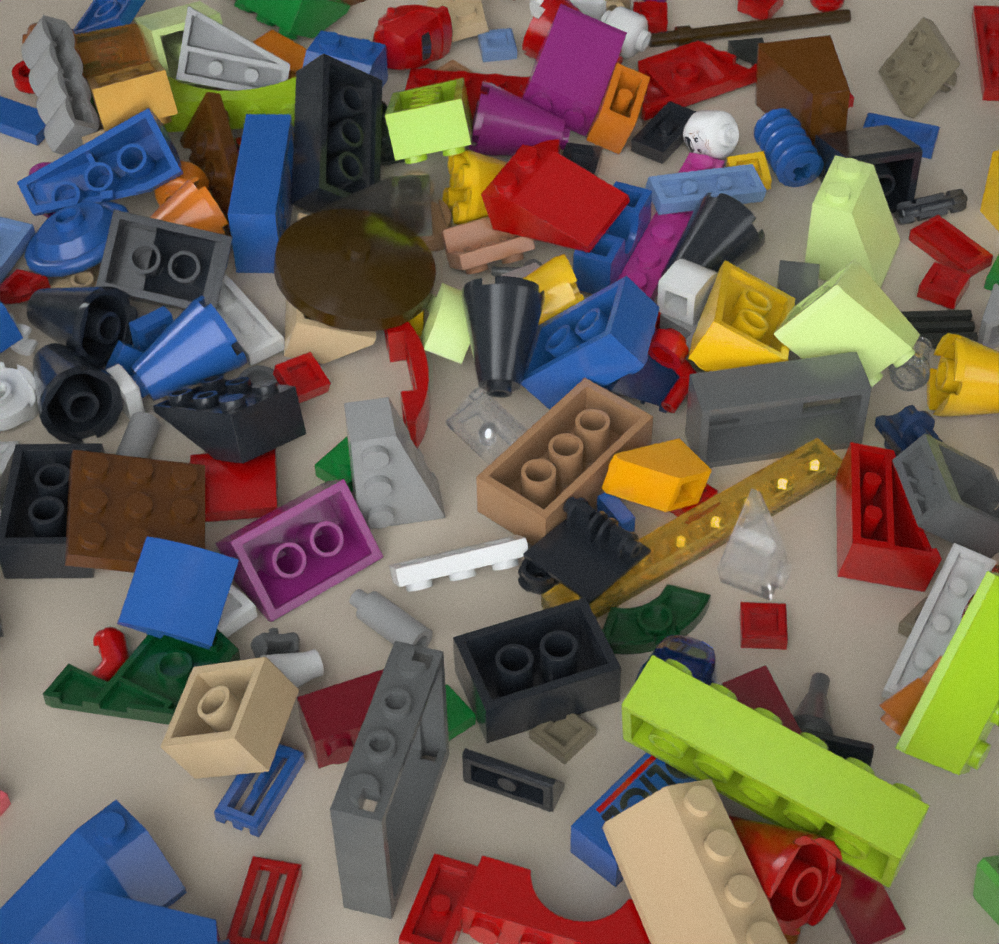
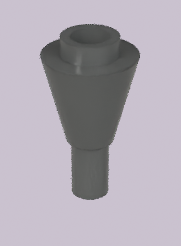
(814, 710)

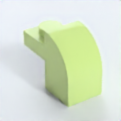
(446, 326)

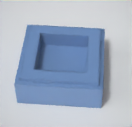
(497, 45)

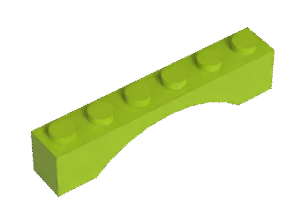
(264, 100)

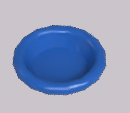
(71, 239)

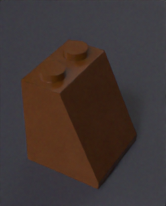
(806, 80)

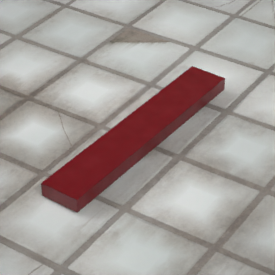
(861, 901)

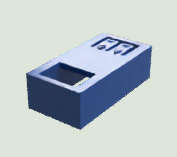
(261, 191)

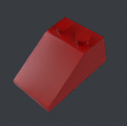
(552, 200)

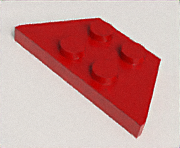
(690, 76)

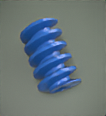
(788, 148)

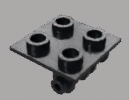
(587, 550)

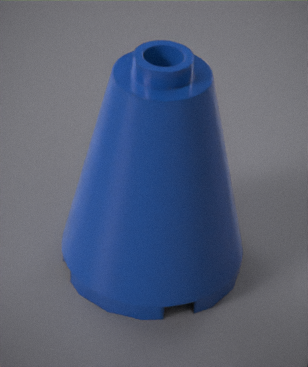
(186, 352)

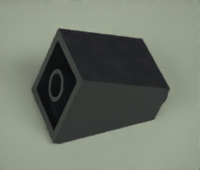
(891, 153)

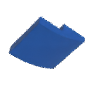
(178, 591)

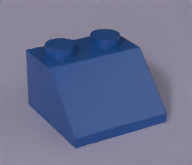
(356, 52)

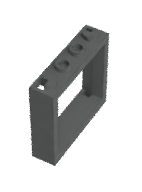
(387, 767)

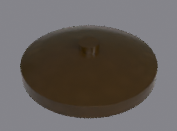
(354, 269)

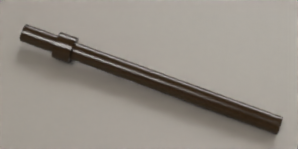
(685, 34)

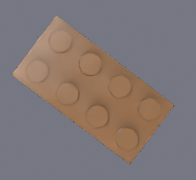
(560, 459)

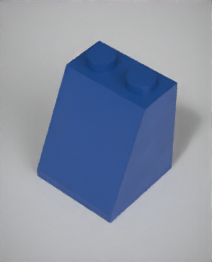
(128, 921)

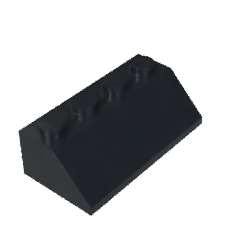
(335, 132)

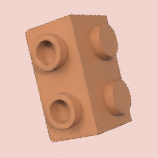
(476, 244)

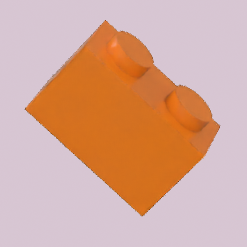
(618, 109)

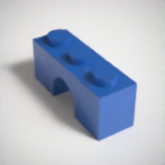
(613, 250)

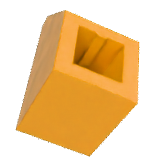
(658, 476)

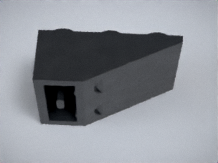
(235, 416)

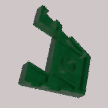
(145, 685)

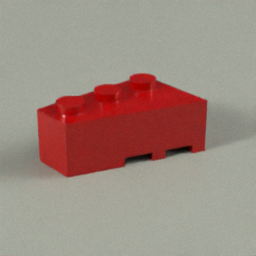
(876, 524)

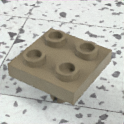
(920, 68)

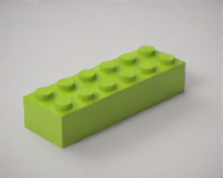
(772, 768)

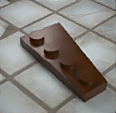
(213, 148)

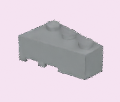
(224, 58)
(387, 468)

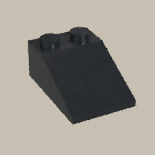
(163, 261)

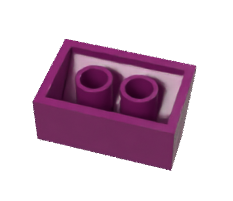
(301, 549)

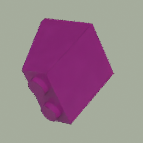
(574, 68)

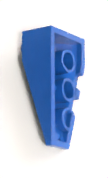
(113, 166)

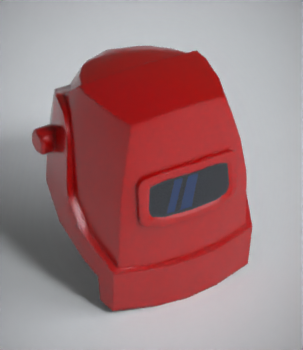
(414, 35)

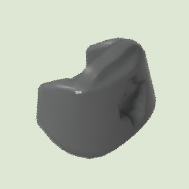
(275, 643)

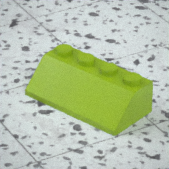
(963, 693)

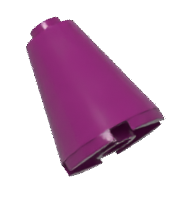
(507, 121)

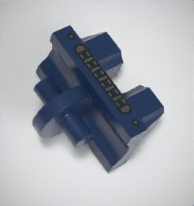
(905, 428)

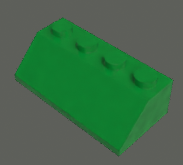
(296, 16)

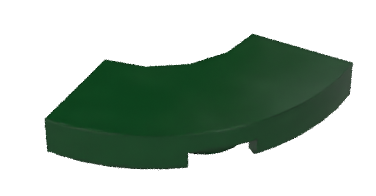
(645, 626)

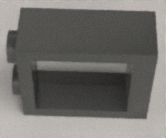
(951, 494)

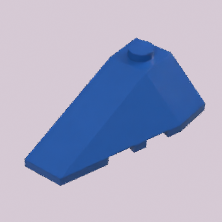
(102, 855)

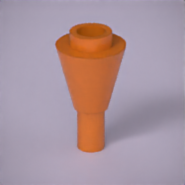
(903, 703)

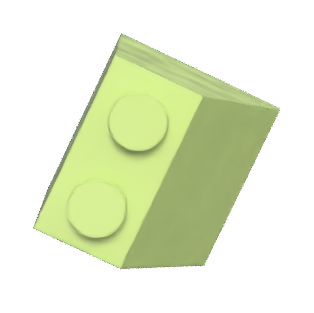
(164, 32)
(851, 222)
(847, 317)

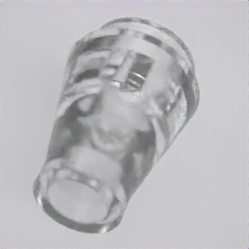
(916, 370)

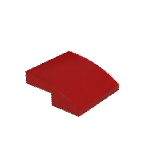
(239, 489)

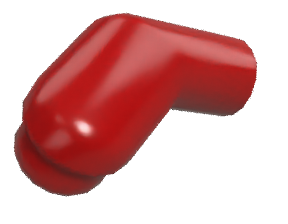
(113, 652)

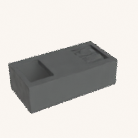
(760, 409)

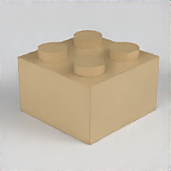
(230, 718)

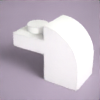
(685, 290)

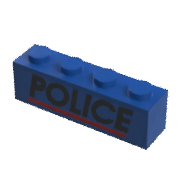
(638, 783)

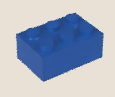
(591, 340)

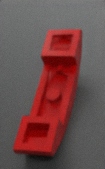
(406, 345)

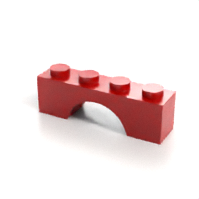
(507, 911)

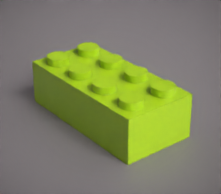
(429, 121)

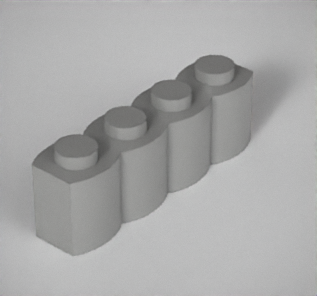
(59, 85)

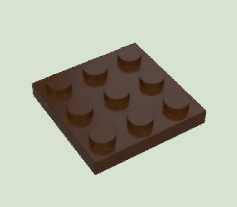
(123, 501)

